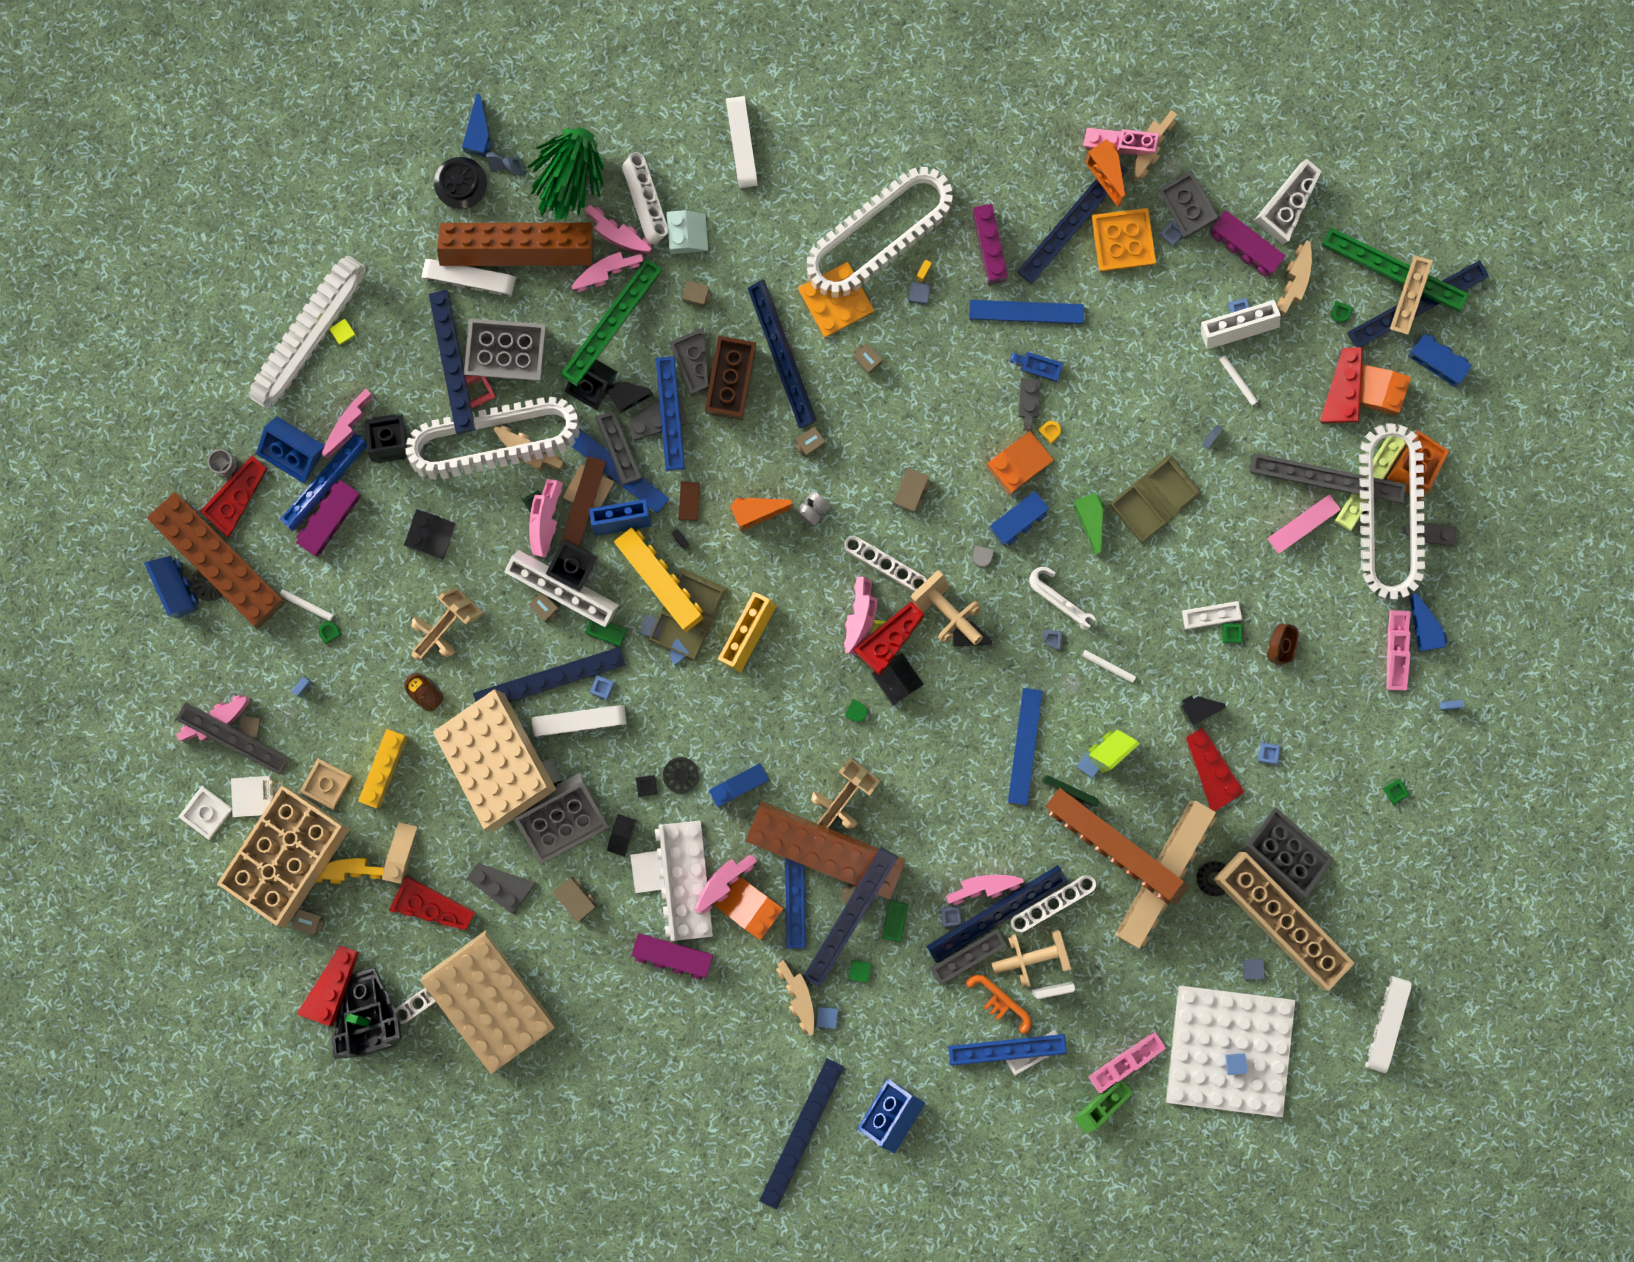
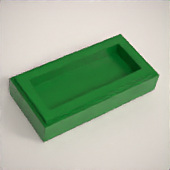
(611, 633)
(895, 921)

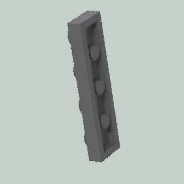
(618, 448)
(968, 956)

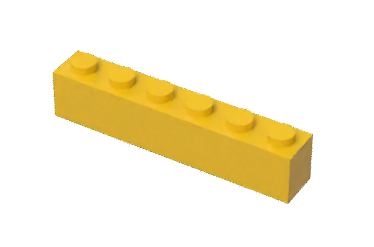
(658, 579)

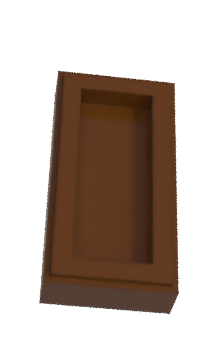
(689, 501)

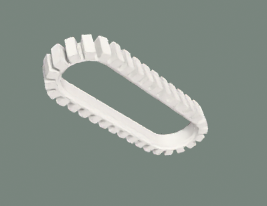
(860, 218)
(307, 332)
(478, 460)
(1415, 516)

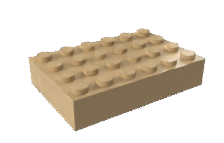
(494, 760)
(283, 856)
(488, 1002)

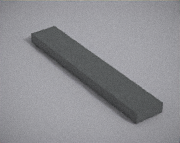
(232, 738)

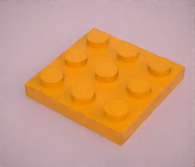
(1123, 239)
(836, 313)

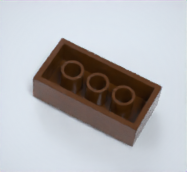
(730, 378)

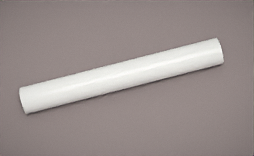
(1238, 380)
(306, 605)
(1108, 666)

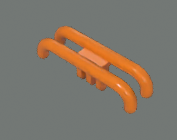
(1000, 1001)

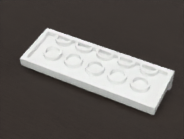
(683, 878)

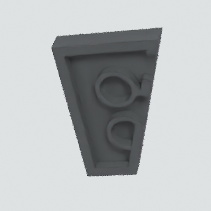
(691, 359)
(649, 421)
(500, 886)

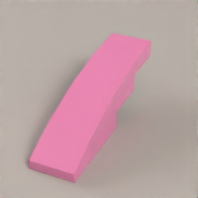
(342, 431)
(1303, 524)
(1398, 650)
(1127, 1062)

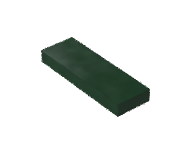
(1070, 790)

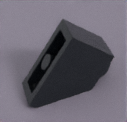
(628, 395)
(960, 639)
(1199, 708)
(621, 835)

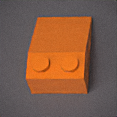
(1105, 166)
(1383, 389)
(1433, 456)
(1019, 462)
(756, 510)
(749, 907)

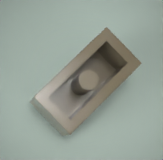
(911, 490)
(575, 899)

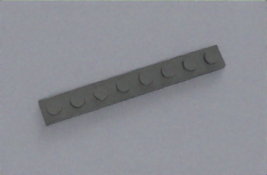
(1324, 477)

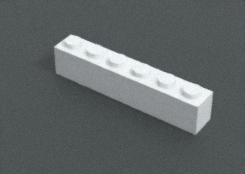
(584, 602)

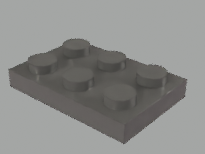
(1188, 204)

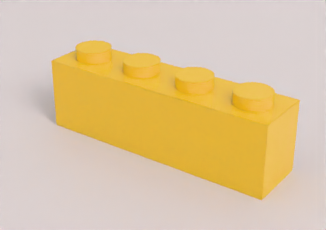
(747, 632)
(383, 768)

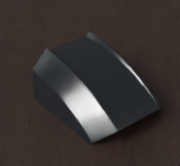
(386, 438)

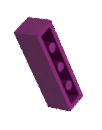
(990, 244)
(1247, 244)
(328, 518)
(672, 955)

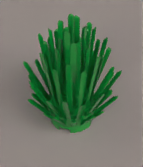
(573, 153)

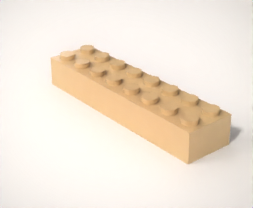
(1174, 856)
(1283, 921)

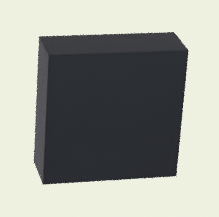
(680, 539)
(646, 785)

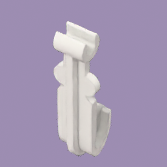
(1058, 600)

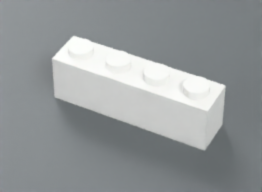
(1240, 324)

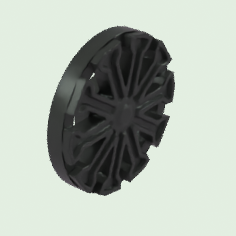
(206, 585)
(680, 775)

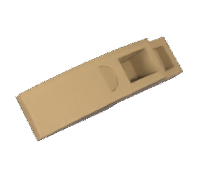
(1143, 161)
(1299, 272)
(511, 439)
(802, 1004)

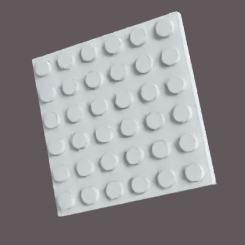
(1226, 1023)

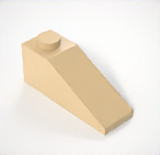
(399, 853)

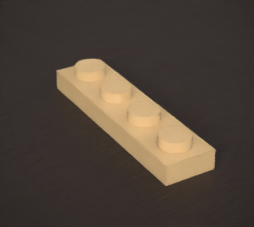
(1411, 294)

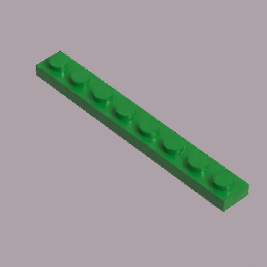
(1392, 268)
(611, 322)

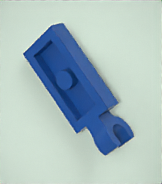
(1038, 365)

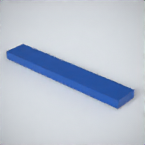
(1026, 311)
(670, 413)
(324, 482)
(642, 489)
(1025, 746)
(795, 904)
(1007, 1050)

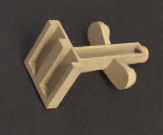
(931, 593)
(458, 607)
(858, 778)
(1022, 960)

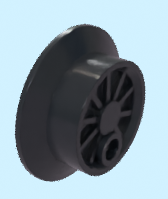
(460, 182)

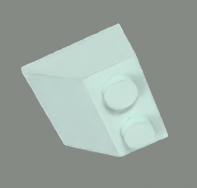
(687, 232)

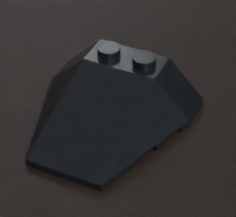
(368, 999)

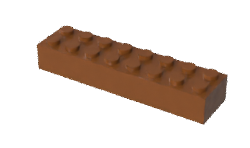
(515, 244)
(215, 560)
(1112, 843)
(817, 847)

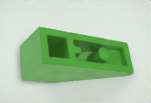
(1091, 517)
(1103, 1106)

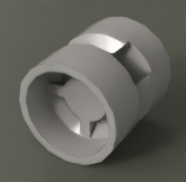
(222, 463)
(813, 508)

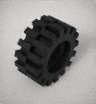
(1202, 878)

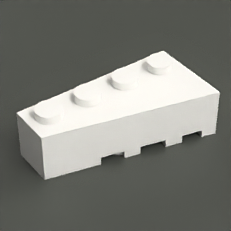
(1286, 205)

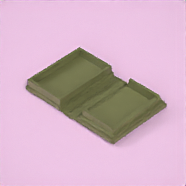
(1155, 499)
(708, 597)

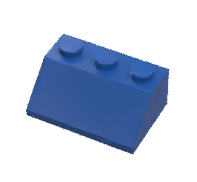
(289, 449)
(172, 586)
(891, 1116)

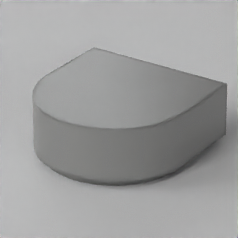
(982, 556)

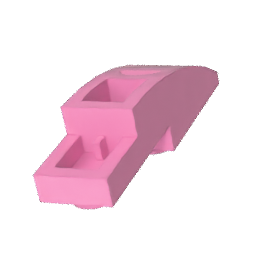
(1127, 141)
(624, 237)
(598, 272)
(541, 523)
(860, 624)
(225, 712)
(991, 884)
(717, 888)

